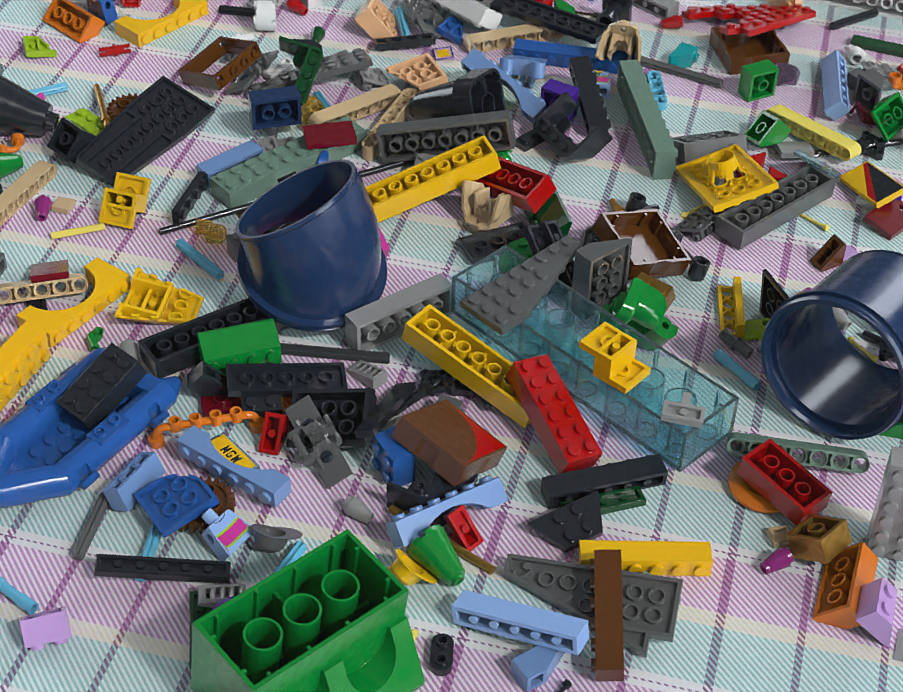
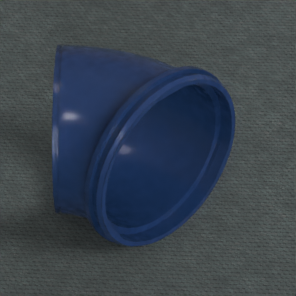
(323, 261)

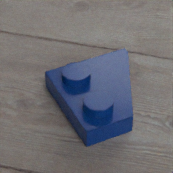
(451, 29)

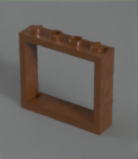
(193, 71)

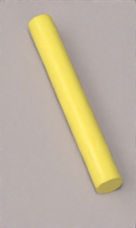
(76, 231)

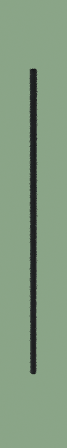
(231, 211)

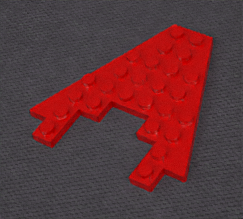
(752, 18)

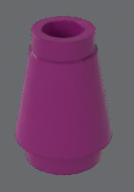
(42, 207)
(778, 560)

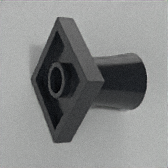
(615, 11)

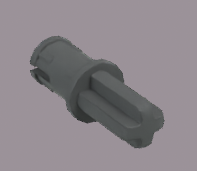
(736, 343)

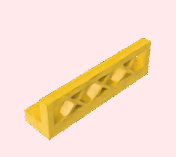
(737, 309)

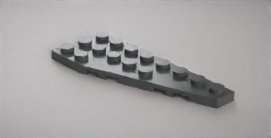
(517, 292)

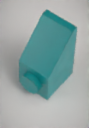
(684, 55)

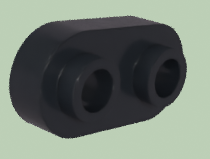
(441, 650)

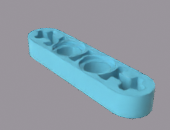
(657, 88)

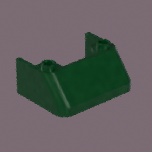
(306, 58)

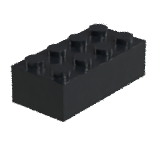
(101, 387)

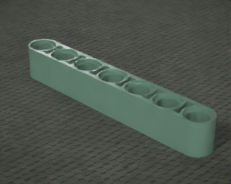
(808, 449)

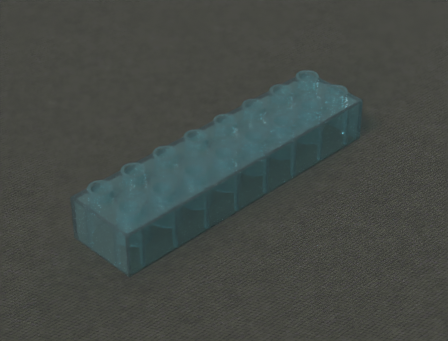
(556, 330)

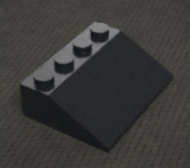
(771, 295)
(345, 408)

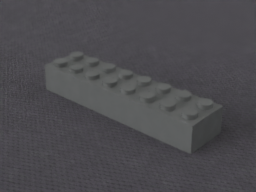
(438, 135)
(769, 211)

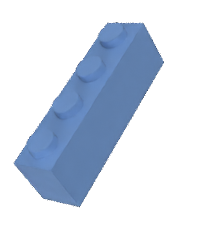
(229, 159)

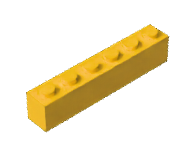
(656, 557)

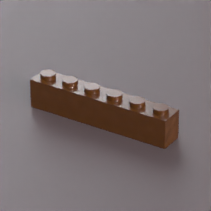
(608, 615)

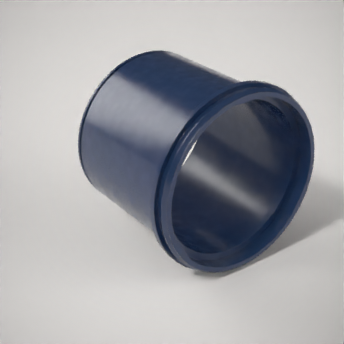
(815, 366)

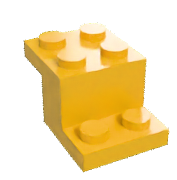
(123, 201)
(614, 357)

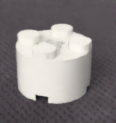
(265, 15)

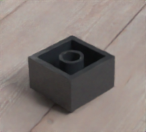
(69, 139)

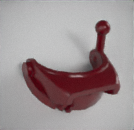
(863, 114)

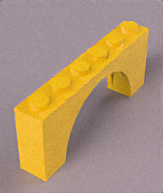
(145, 31)
(108, 286)

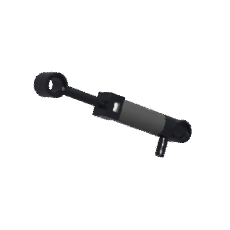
(699, 264)

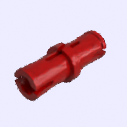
(114, 50)

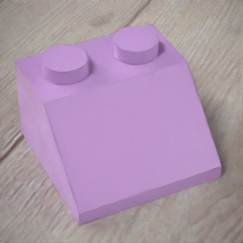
(877, 609)
(45, 628)

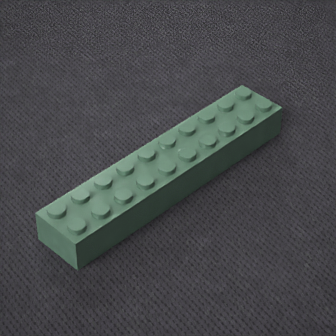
(646, 120)
(259, 174)

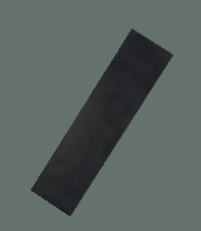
(552, 18)

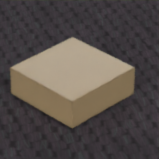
(63, 205)
(777, 536)

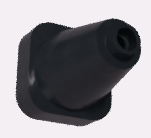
(470, 94)
(24, 111)

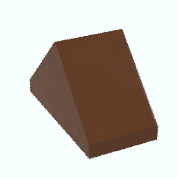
(830, 254)

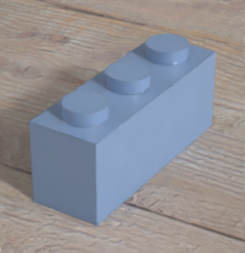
(136, 475)

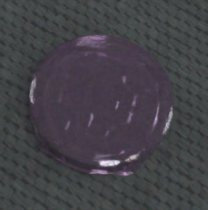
(787, 74)

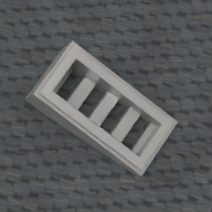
(375, 378)
(219, 589)

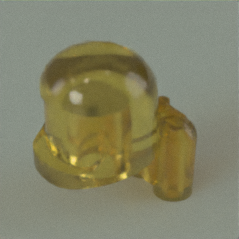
(312, 106)
(213, 232)

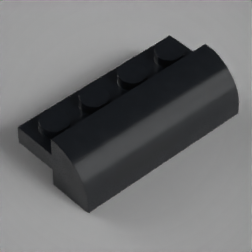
(544, 235)

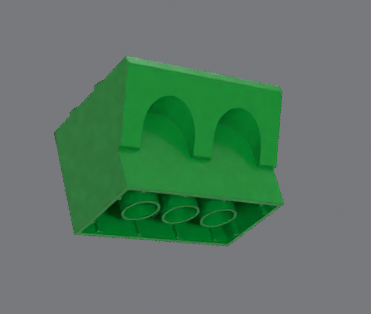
(311, 627)

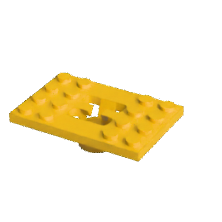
(701, 174)

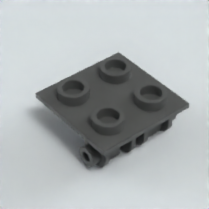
(699, 225)

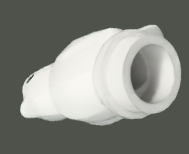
(856, 54)

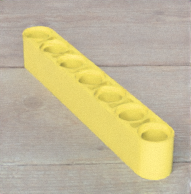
(816, 133)

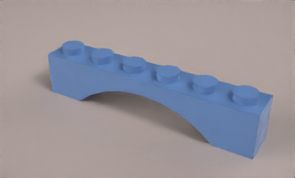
(530, 105)
(264, 484)
(407, 527)

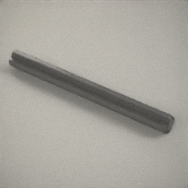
(682, 72)

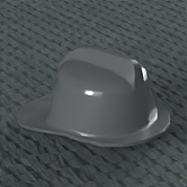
(273, 539)

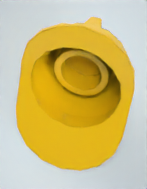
(409, 571)

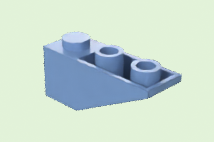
(535, 666)

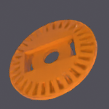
(746, 494)

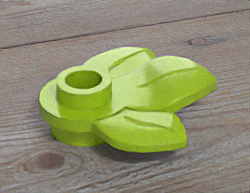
(754, 329)

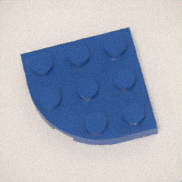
(175, 501)

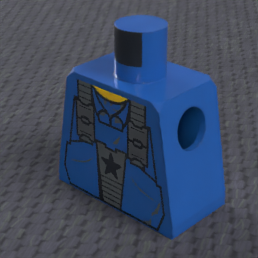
(103, 9)

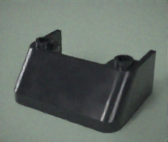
(554, 124)
(421, 492)

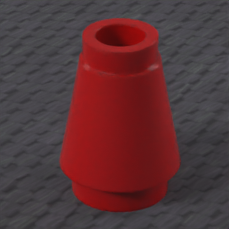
(297, 6)
(672, 22)

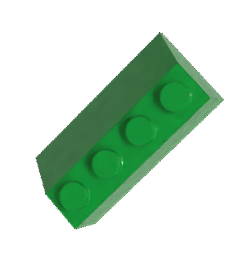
(240, 344)

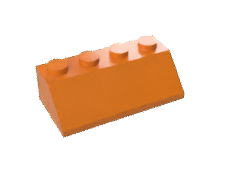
(73, 20)
(842, 585)

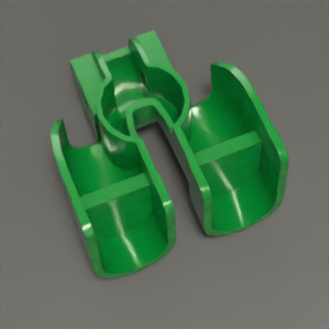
(644, 311)

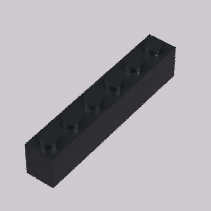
(589, 93)
(641, 471)

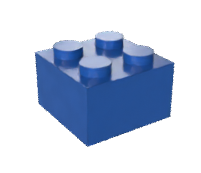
(393, 459)

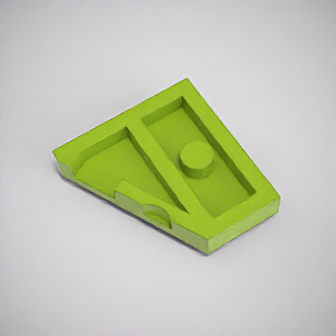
(36, 47)

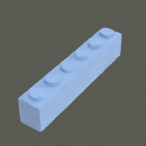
(835, 85)
(521, 622)

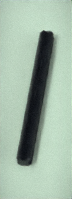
(335, 353)

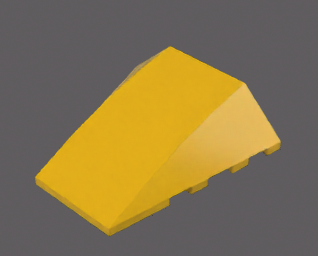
(158, 301)

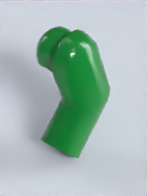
(94, 337)

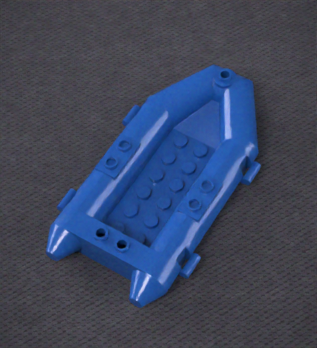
(54, 455)

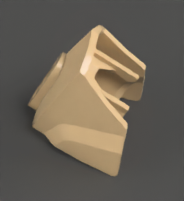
(620, 40)
(480, 210)

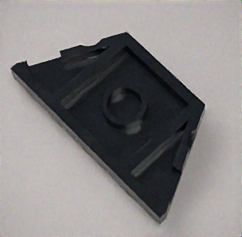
(571, 523)

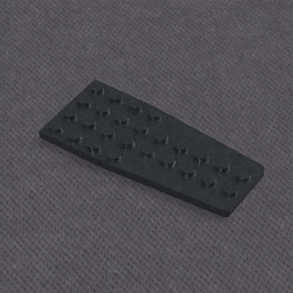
(144, 130)

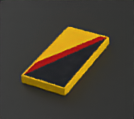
(872, 184)

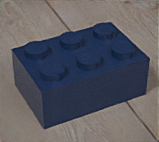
(274, 107)

